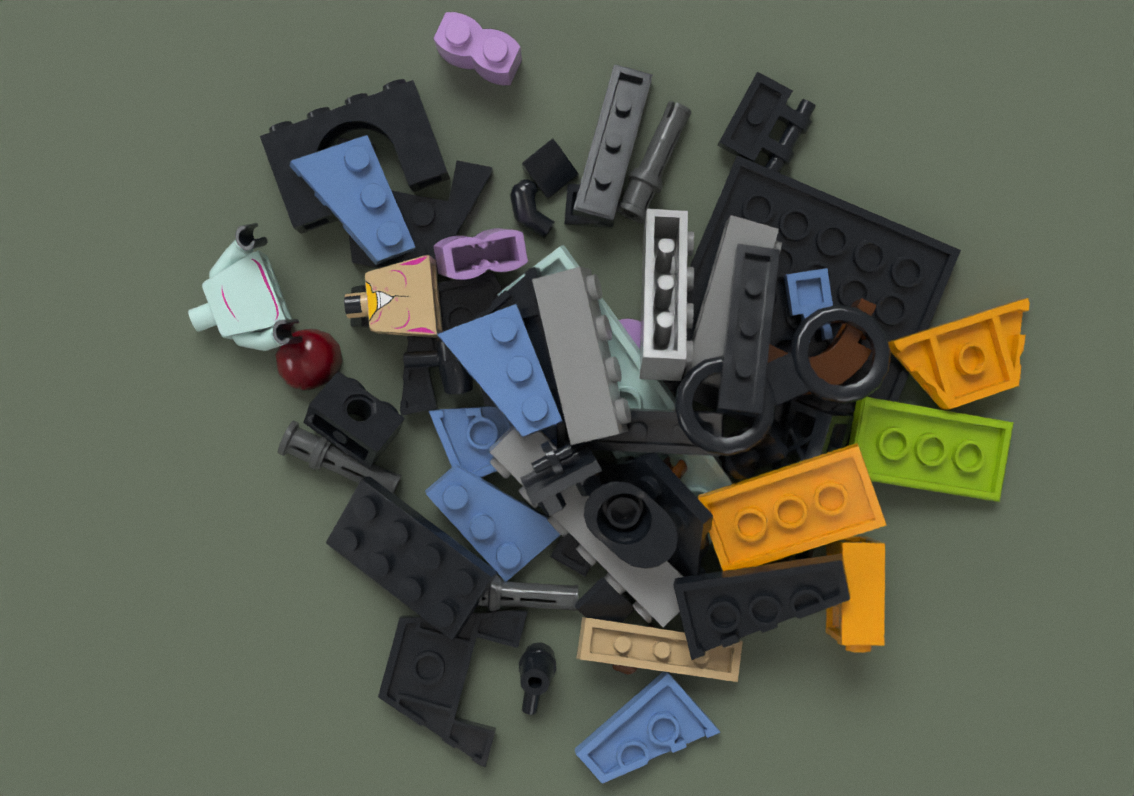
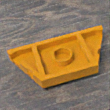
(967, 355)

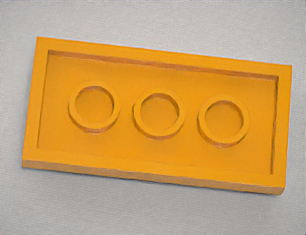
(793, 509)

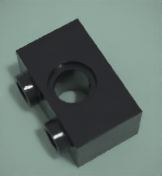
(359, 439)

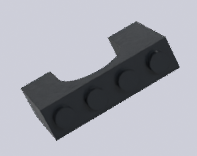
(392, 113)

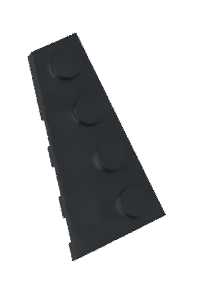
(741, 601)

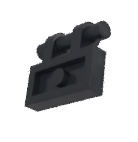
(756, 117)

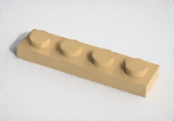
(654, 650)

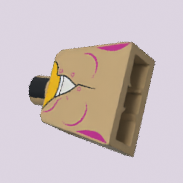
(400, 299)

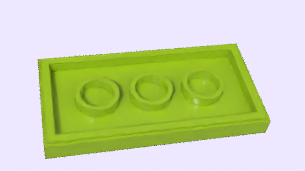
(932, 448)

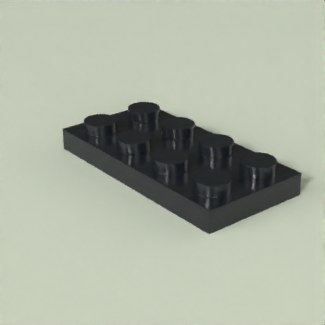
(411, 557)

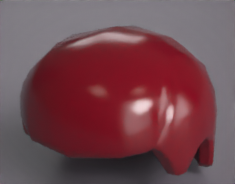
(309, 362)

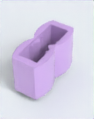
(469, 46)
(490, 250)

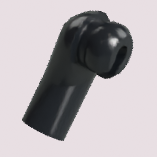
(525, 209)

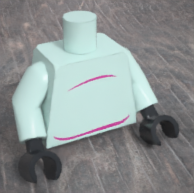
(245, 297)

